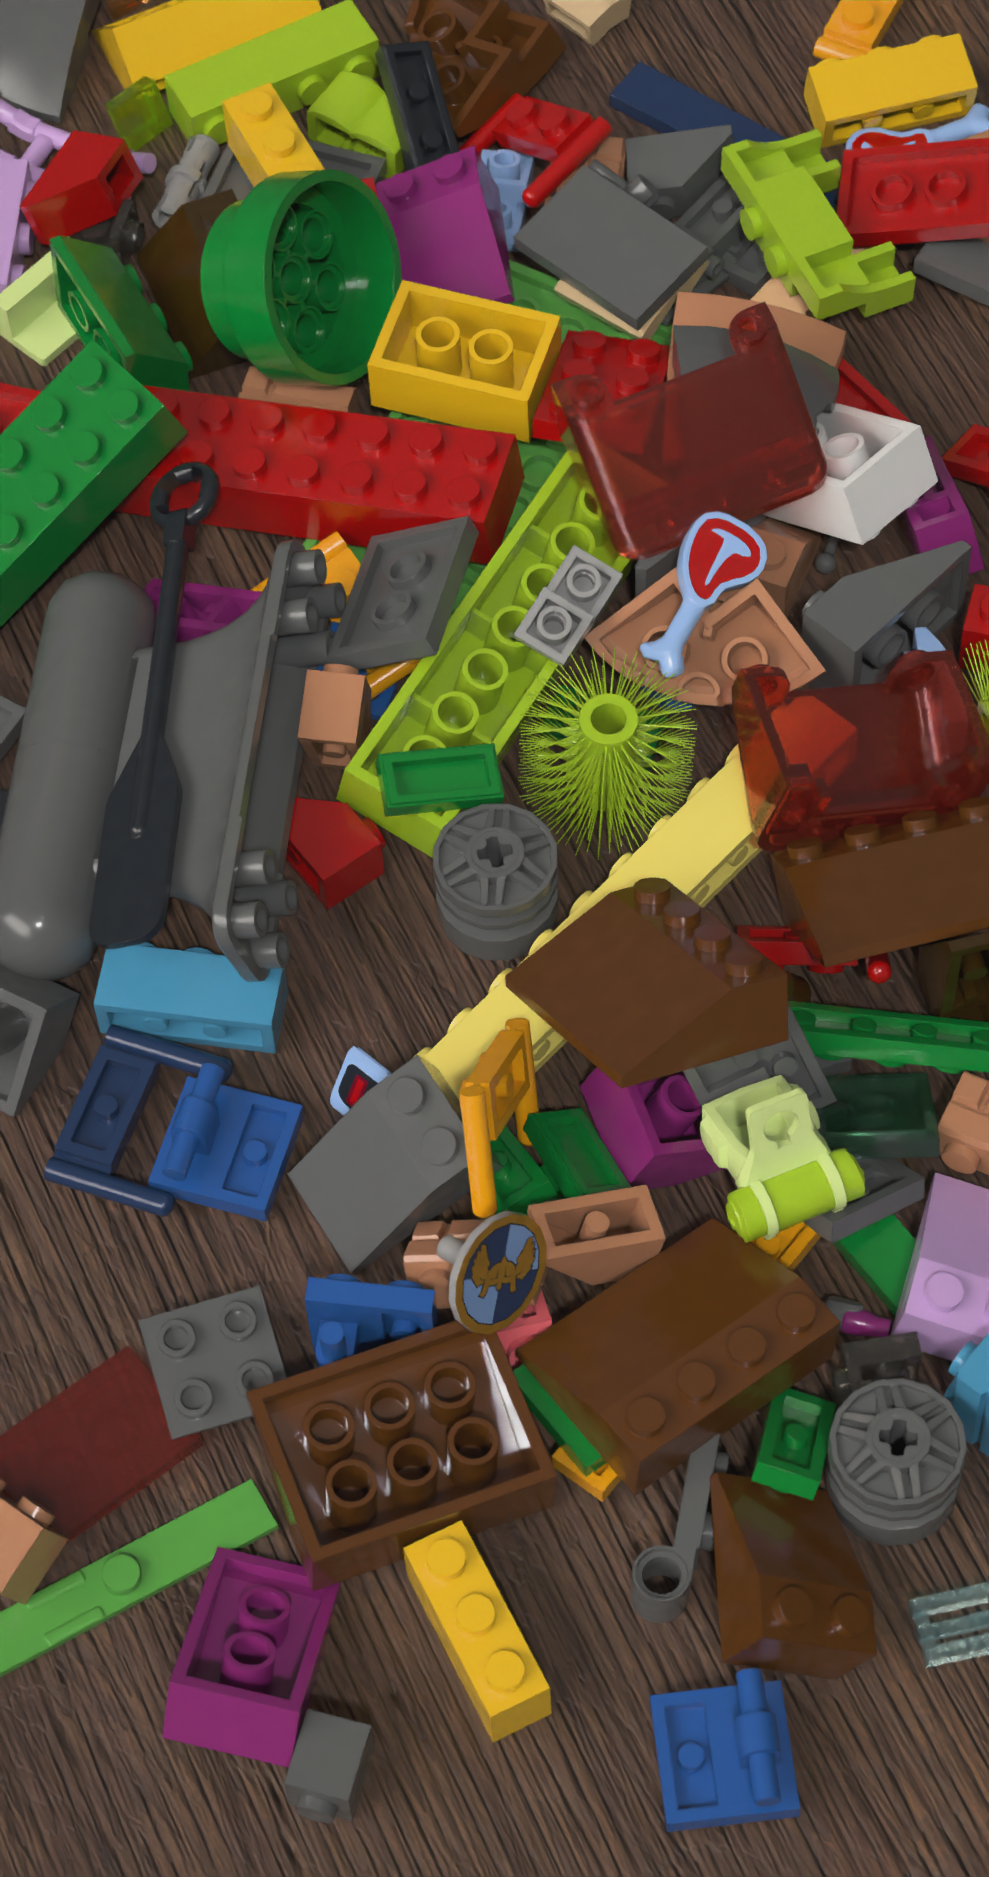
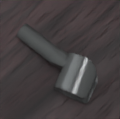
(639, 187)

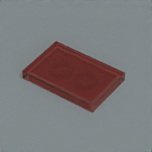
(92, 1445)

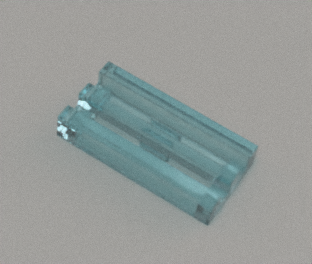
(927, 1633)

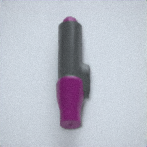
(857, 1320)

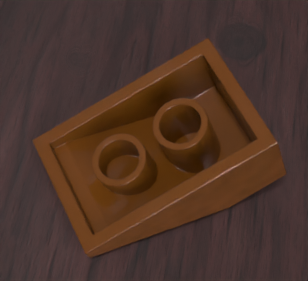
(787, 1582)

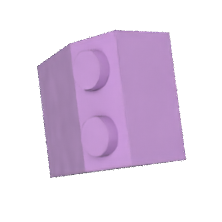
(948, 1271)

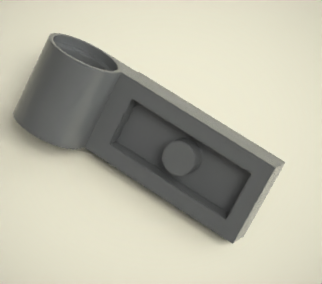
(692, 1534)

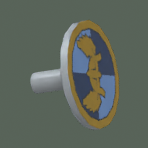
(494, 1271)

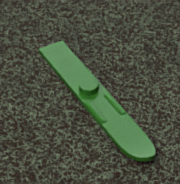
(131, 1574)

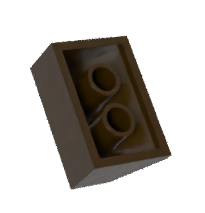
(173, 275)

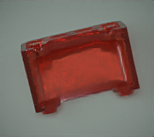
(857, 750)

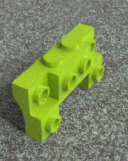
(802, 233)

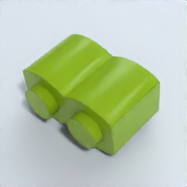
(356, 117)

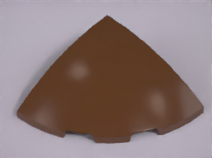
(482, 54)

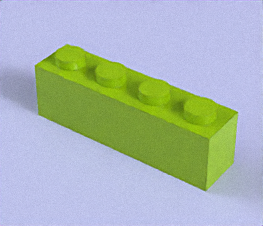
(294, 58)

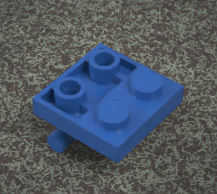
(226, 1146)
(360, 1316)
(724, 1754)

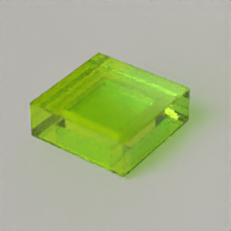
(139, 113)

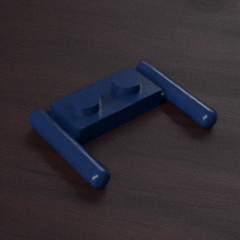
(109, 1111)

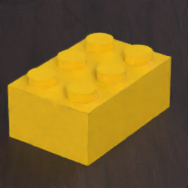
(463, 359)

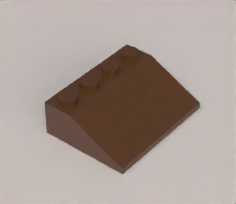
(888, 884)
(654, 986)
(681, 1351)
(400, 1449)

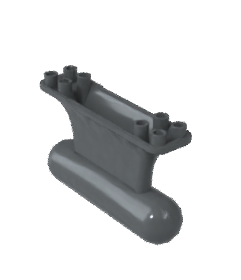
(227, 734)

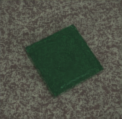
(881, 1116)

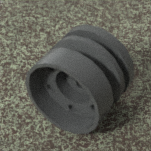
(496, 880)
(886, 1494)

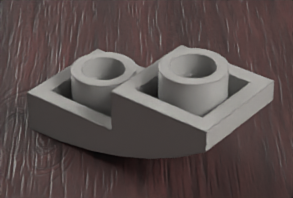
(568, 606)

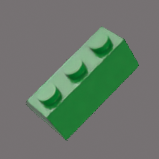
(108, 306)

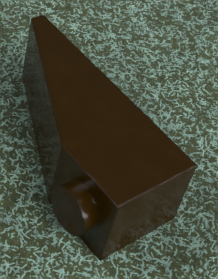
(956, 977)

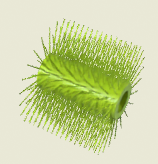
(606, 752)

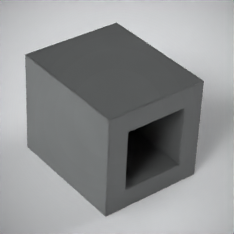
(329, 1767)

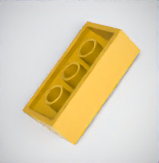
(188, 32)

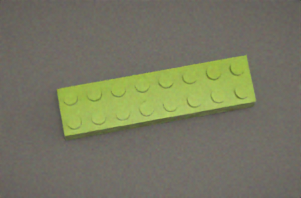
(481, 672)

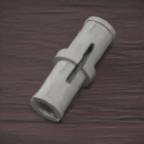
(188, 178)

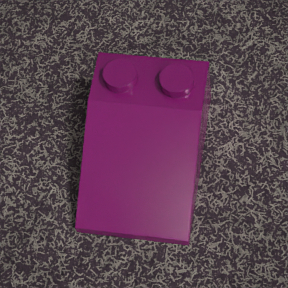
(450, 226)
(650, 1128)
(249, 1658)

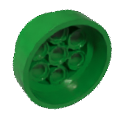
(302, 276)

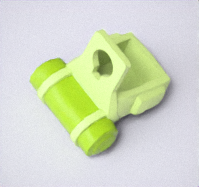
(777, 1158)

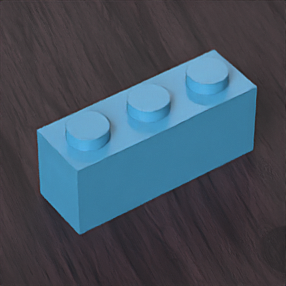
(189, 998)

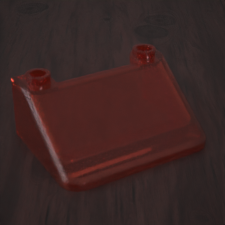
(696, 444)

